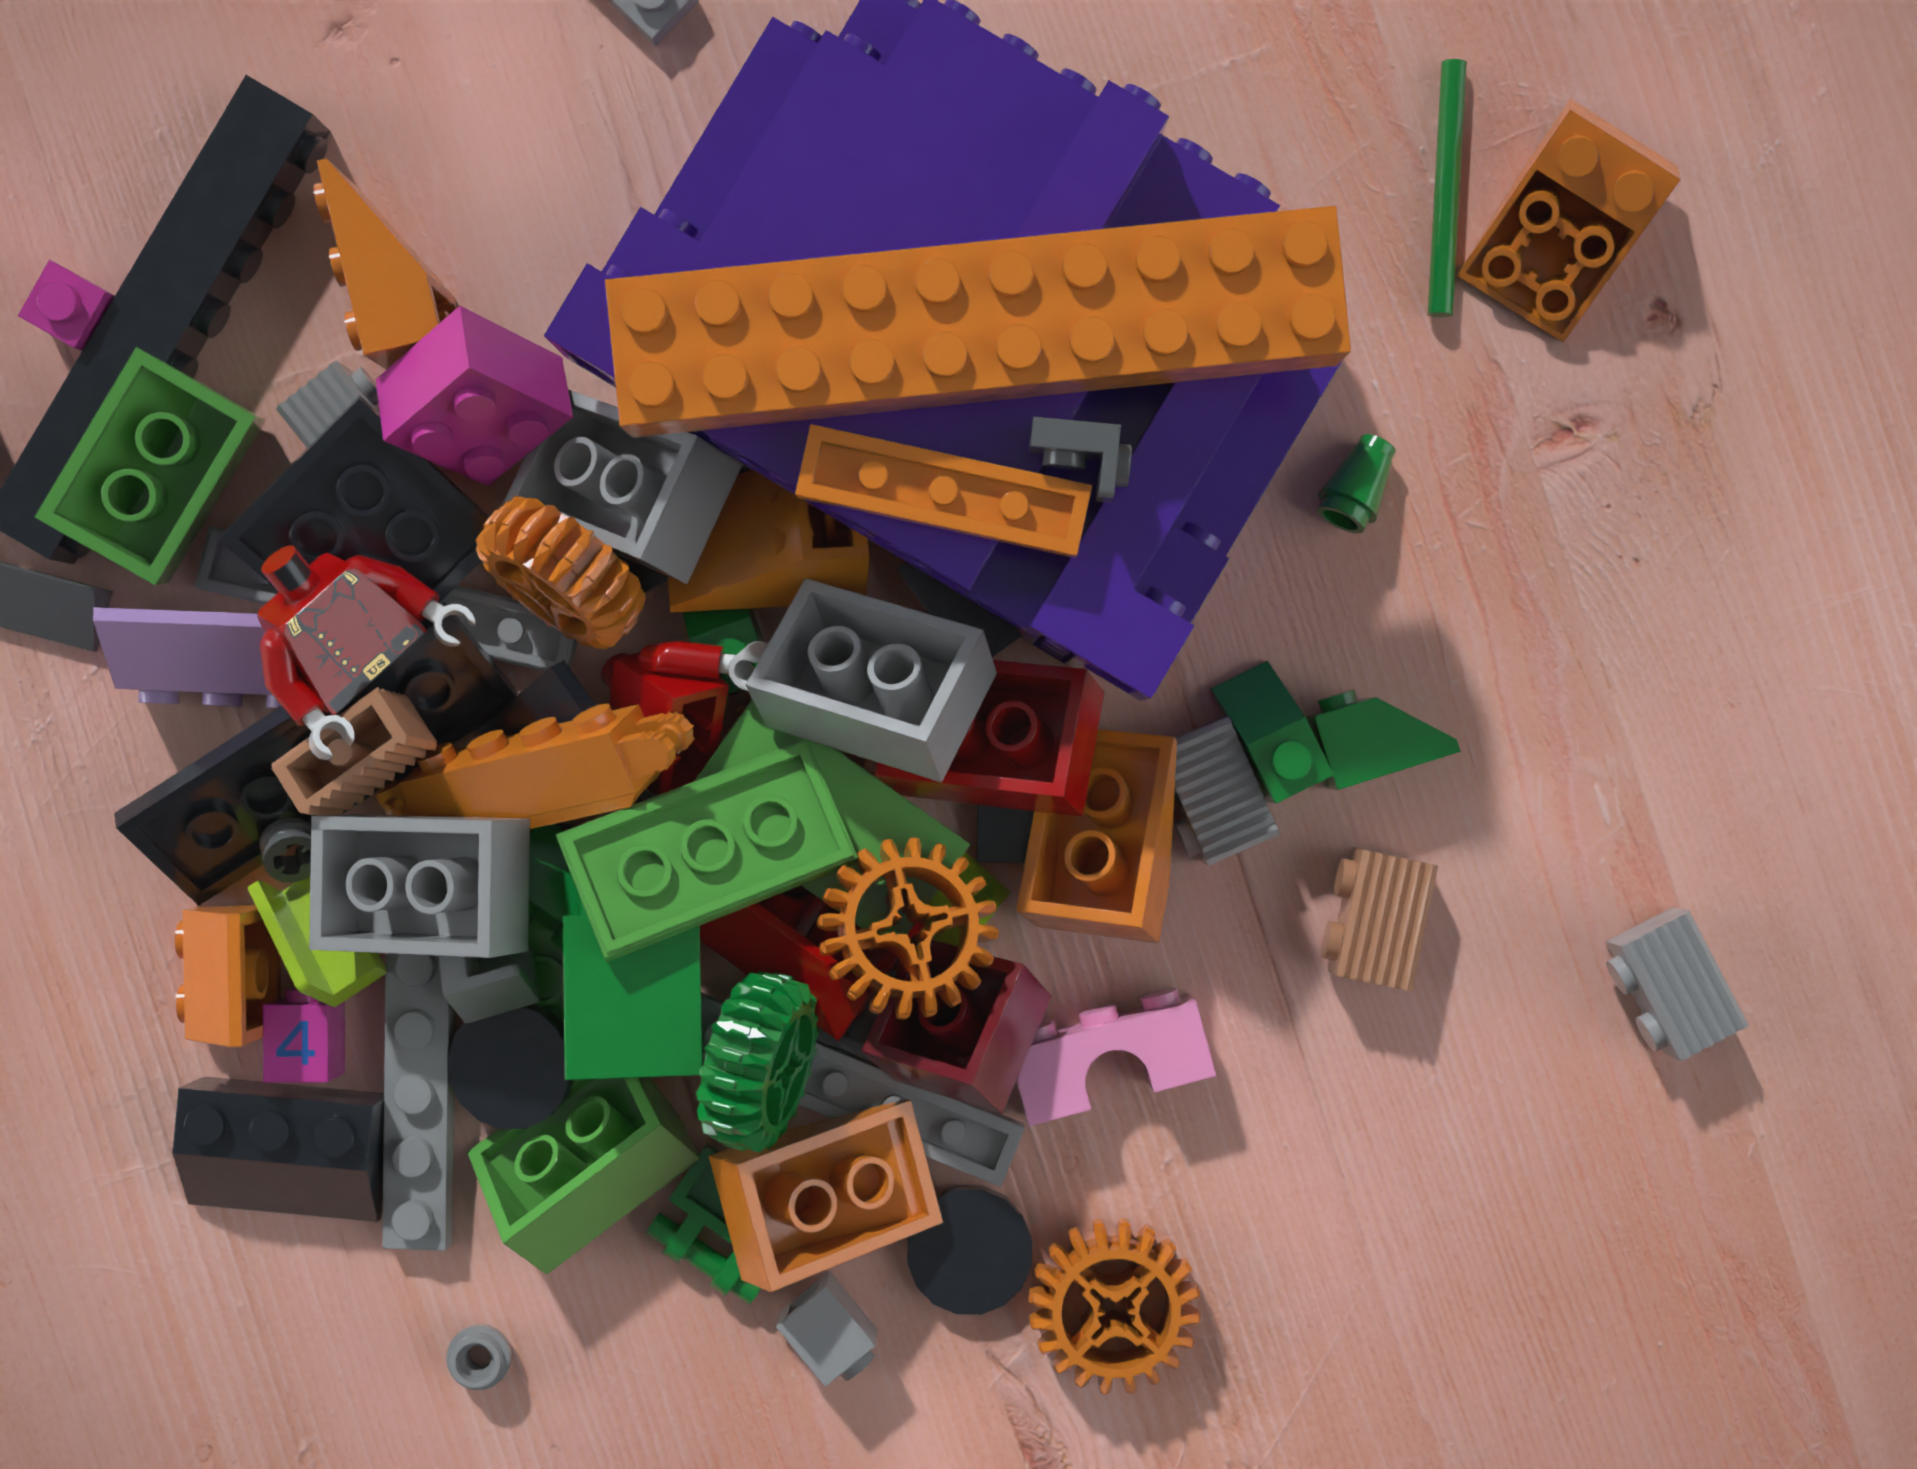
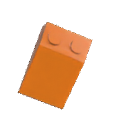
(1114, 863)
(826, 1194)

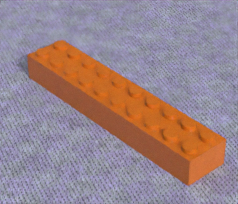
(978, 321)

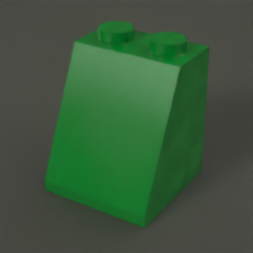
(631, 1012)

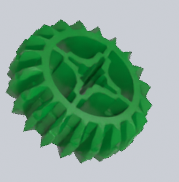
(758, 1061)

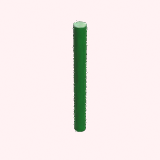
(1447, 188)

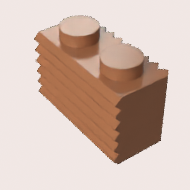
(385, 741)
(1379, 918)

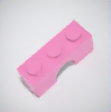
(1161, 1033)

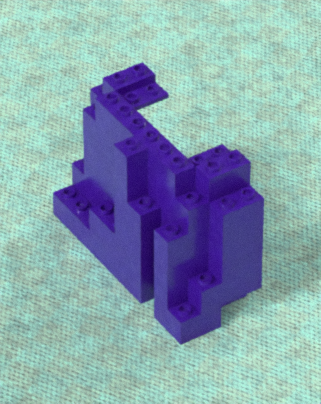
(951, 136)

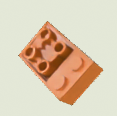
(1569, 220)
(388, 284)
(766, 549)

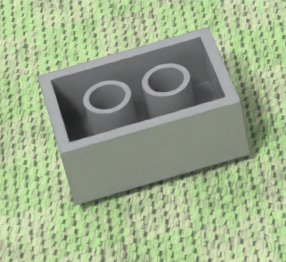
(638, 494)
(873, 679)
(419, 885)

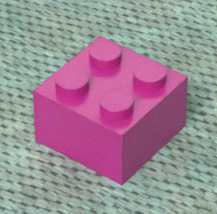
(473, 397)

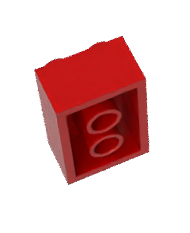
(1025, 745)

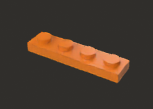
(943, 491)

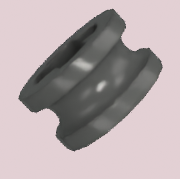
(274, 844)

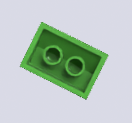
(150, 468)
(581, 1167)

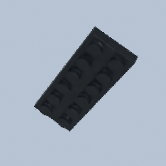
(211, 814)

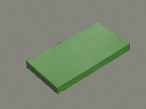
(865, 805)
(706, 849)

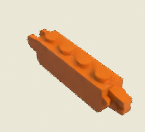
(544, 770)

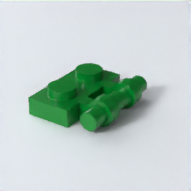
(700, 1199)

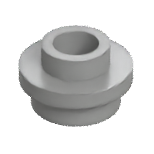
(468, 1372)

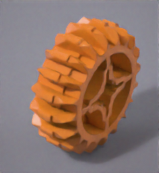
(560, 572)
(902, 897)
(1097, 1326)

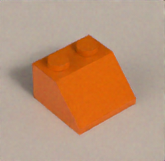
(227, 973)

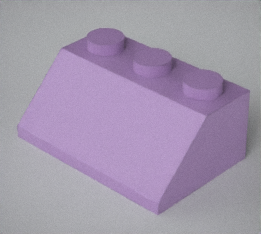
(183, 653)

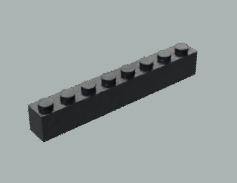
(175, 287)

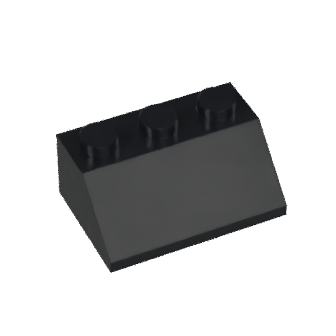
(280, 1148)

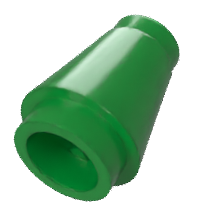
(1357, 486)

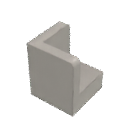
(488, 985)

